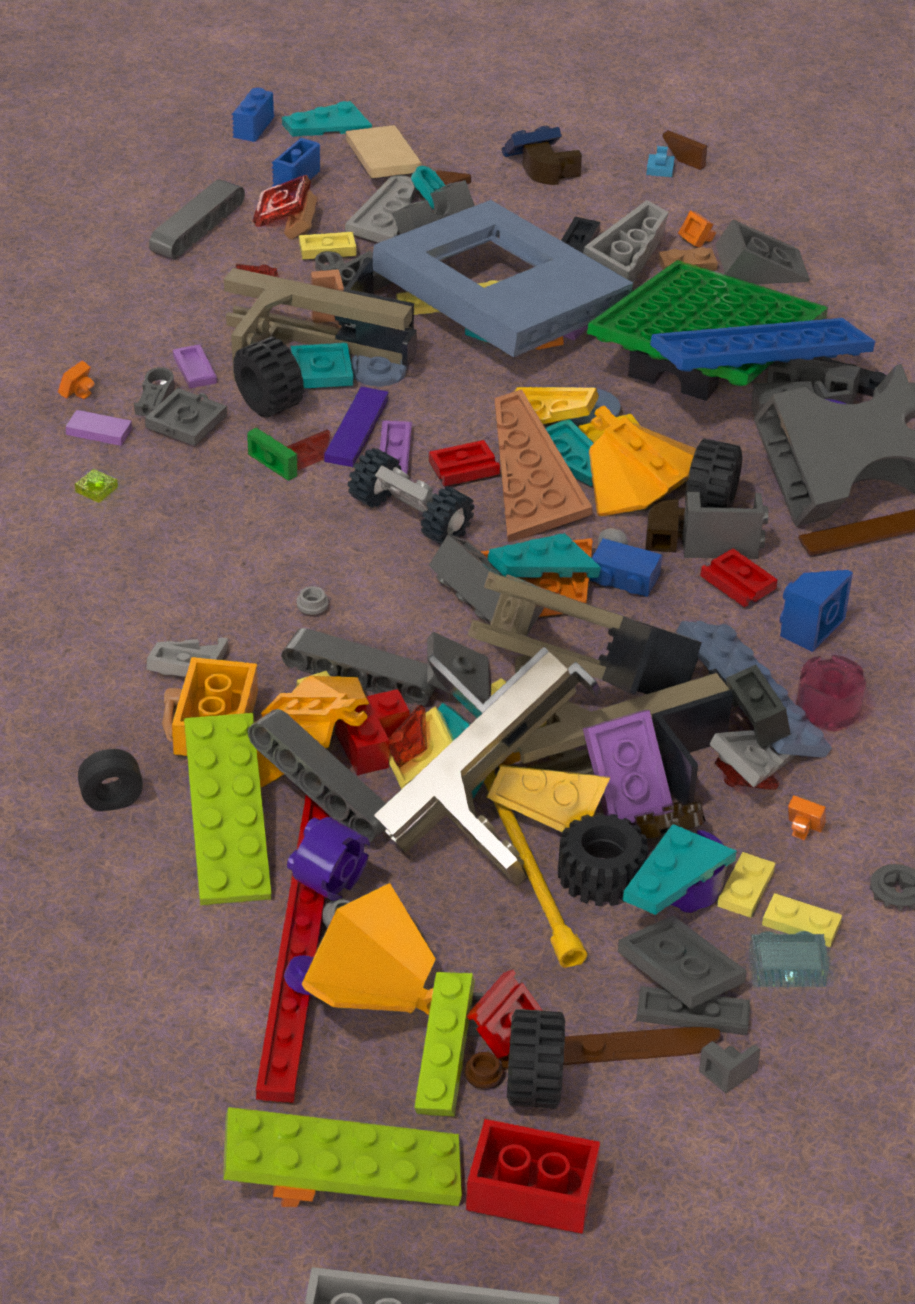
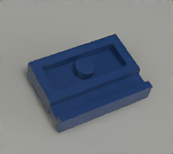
(543, 134)

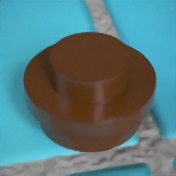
(483, 1070)

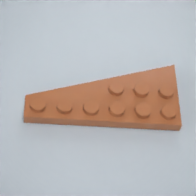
(535, 477)

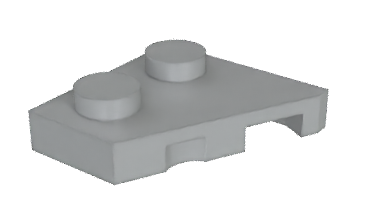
(175, 657)

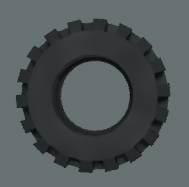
(268, 377)
(715, 473)
(581, 855)
(536, 1058)

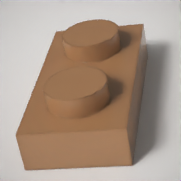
(301, 222)
(699, 257)

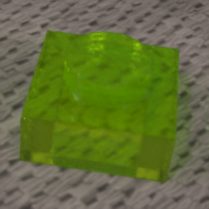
(96, 485)

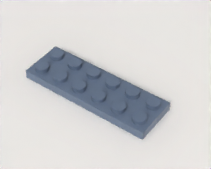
(728, 655)

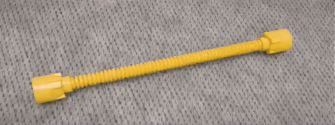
(566, 944)

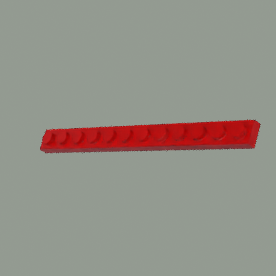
(290, 1008)

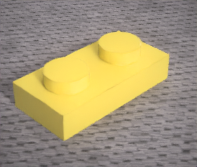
(336, 242)
(746, 884)
(796, 916)

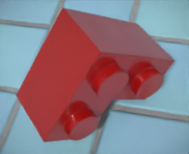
(369, 743)

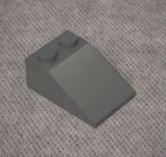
(759, 257)

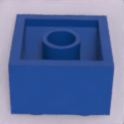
(815, 607)

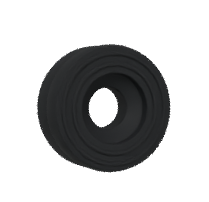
(105, 765)

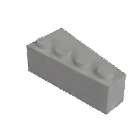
(630, 241)

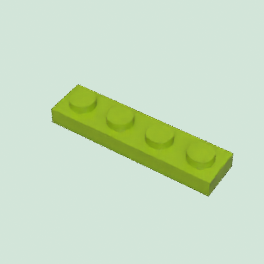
(444, 1044)

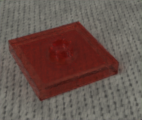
(282, 201)

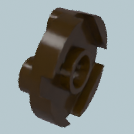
(684, 816)

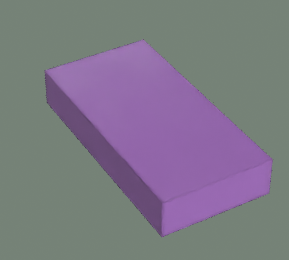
(194, 366)
(99, 427)

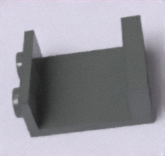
(718, 530)

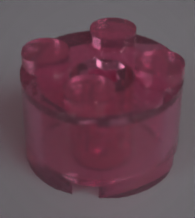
(831, 691)

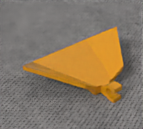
(634, 464)
(316, 707)
(372, 957)

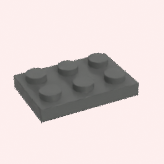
(682, 961)

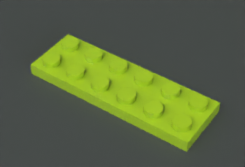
(226, 810)
(342, 1156)

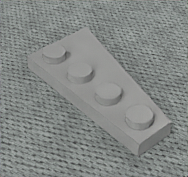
(375, 217)

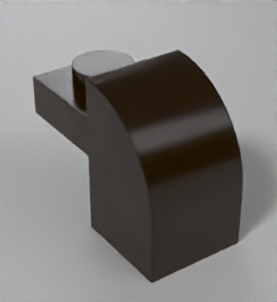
(548, 167)
(664, 526)

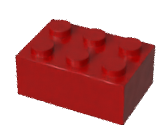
(532, 1176)

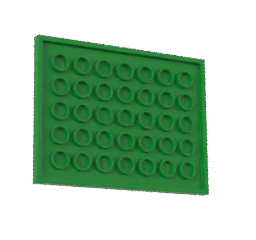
(698, 299)

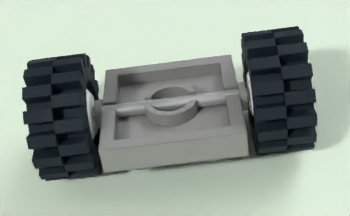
(381, 476)

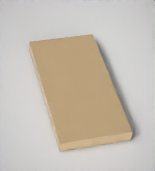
(383, 151)

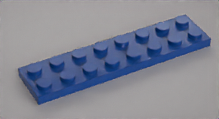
(761, 343)

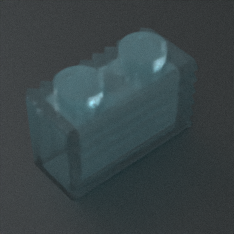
(788, 960)

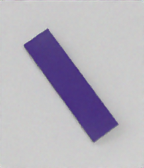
(356, 427)

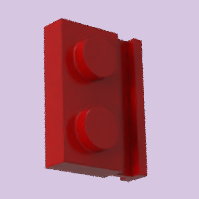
(464, 462)
(739, 577)
(495, 1011)

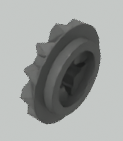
(883, 884)

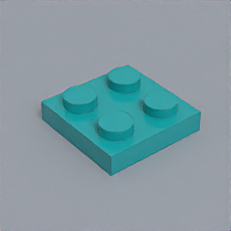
(324, 364)

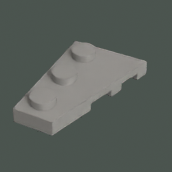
(747, 757)

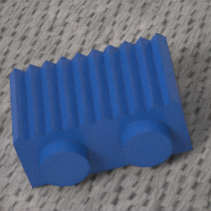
(253, 114)
(298, 160)
(627, 567)

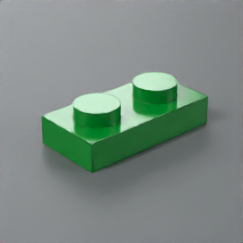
(272, 454)

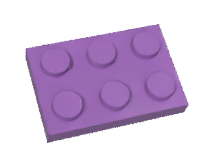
(631, 758)

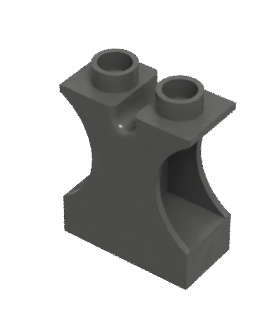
(828, 445)

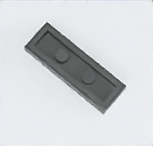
(720, 1012)

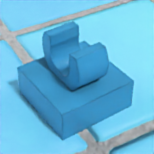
(660, 163)

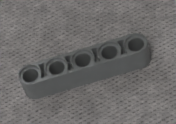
(196, 218)
(375, 668)
(317, 772)

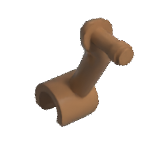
(171, 700)

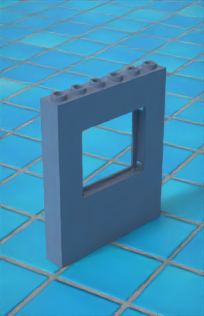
(514, 314)

